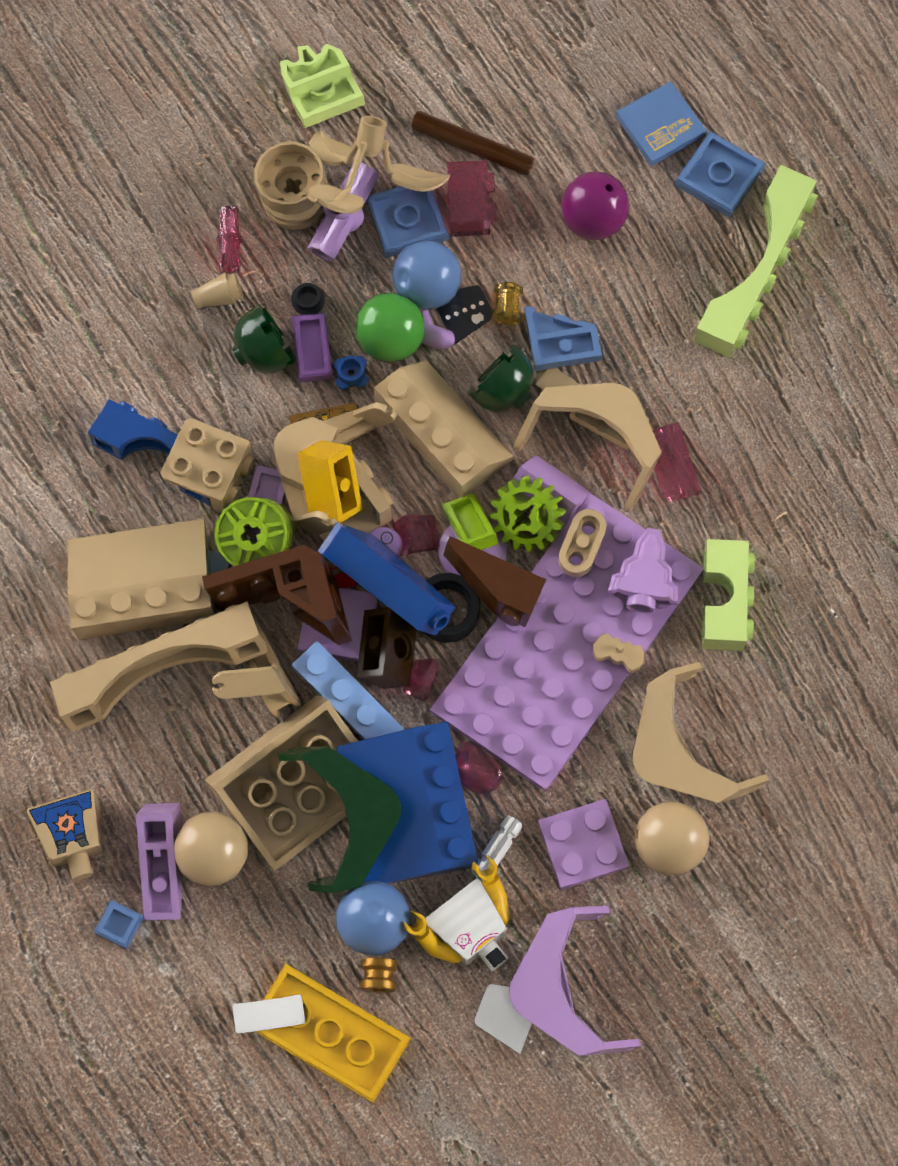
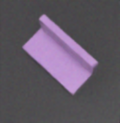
(571, 492)

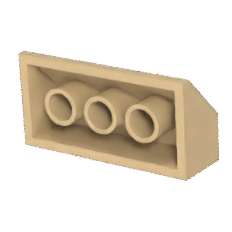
(442, 427)

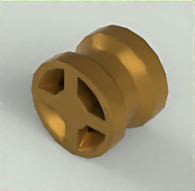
(378, 975)

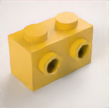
(330, 480)

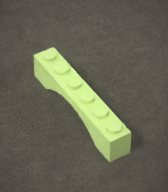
(728, 315)

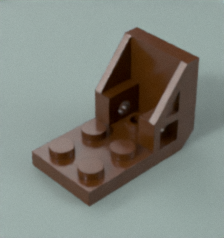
(294, 575)

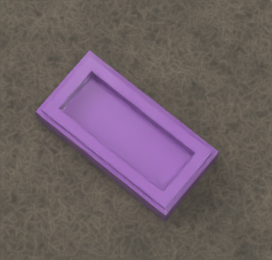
(312, 347)

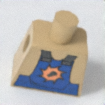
(70, 831)

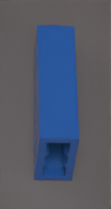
(387, 578)

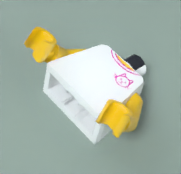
(467, 922)

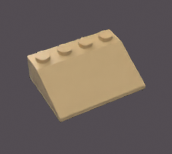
(138, 579)
(284, 802)

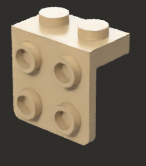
(209, 462)
(375, 503)

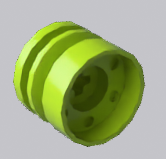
(263, 513)

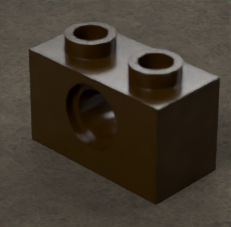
(386, 649)

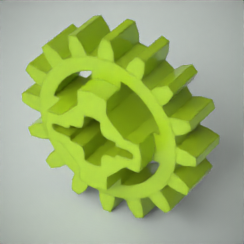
(517, 508)

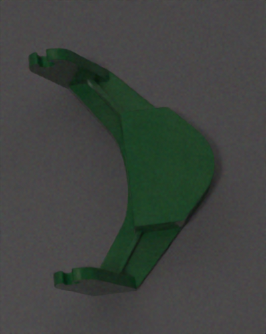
(370, 810)

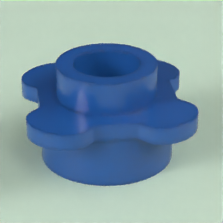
(353, 363)

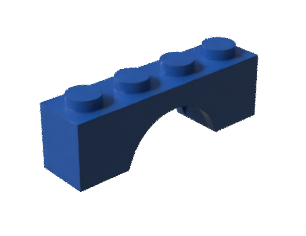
(123, 431)

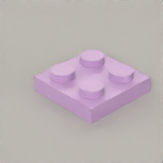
(583, 844)

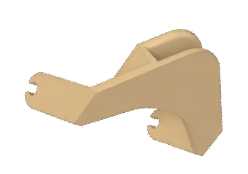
(609, 412)
(308, 432)
(263, 678)
(662, 754)

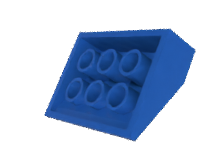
(434, 819)

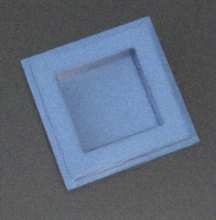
(119, 924)

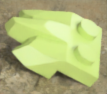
(320, 84)

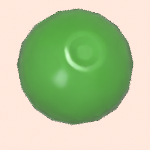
(389, 327)

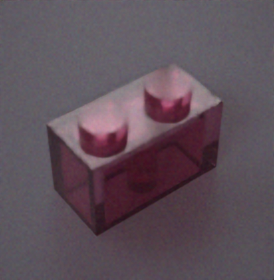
(469, 198)

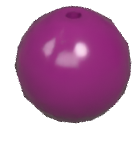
(595, 205)

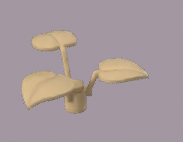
(368, 143)

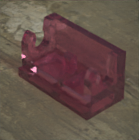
(674, 466)

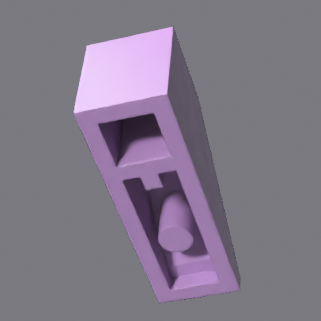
(159, 873)

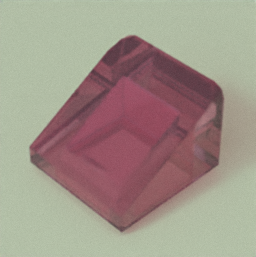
(417, 533)
(423, 678)

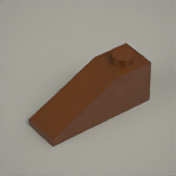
(499, 584)

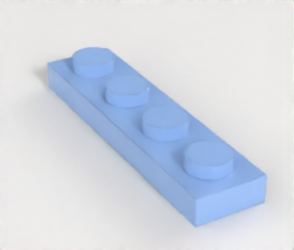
(344, 692)

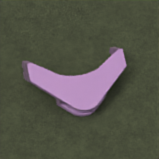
(543, 992)

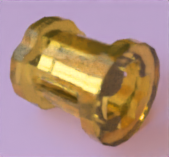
(507, 303)

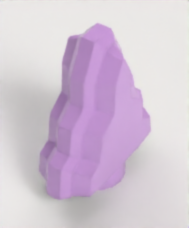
(645, 576)

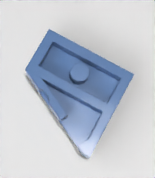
(560, 341)

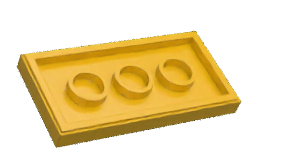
(337, 1036)

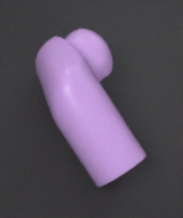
(436, 336)

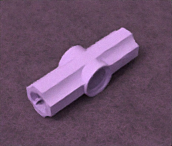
(336, 225)

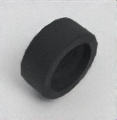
(463, 629)

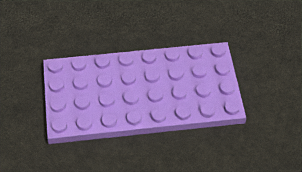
(537, 687)

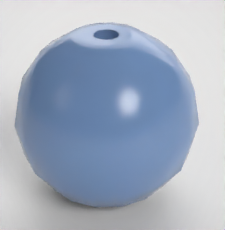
(427, 274)
(372, 918)

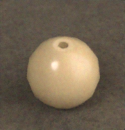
(672, 838)
(210, 848)

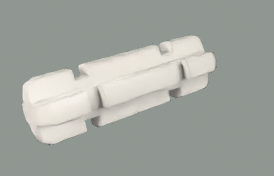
(499, 843)

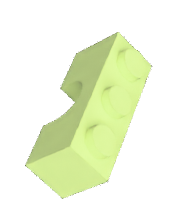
(728, 565)

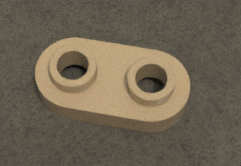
(582, 544)

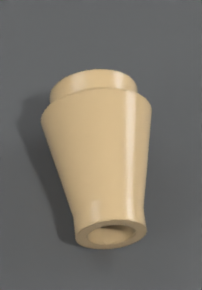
(218, 292)

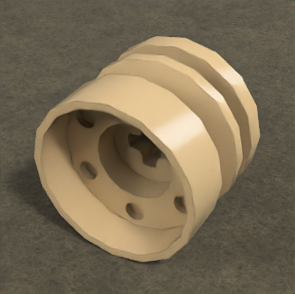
(282, 173)

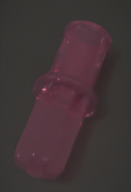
(229, 240)

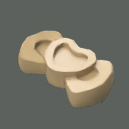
(619, 652)

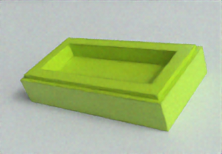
(470, 522)

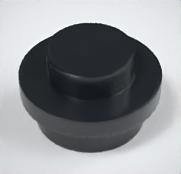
(308, 299)

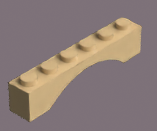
(93, 691)

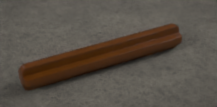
(472, 142)

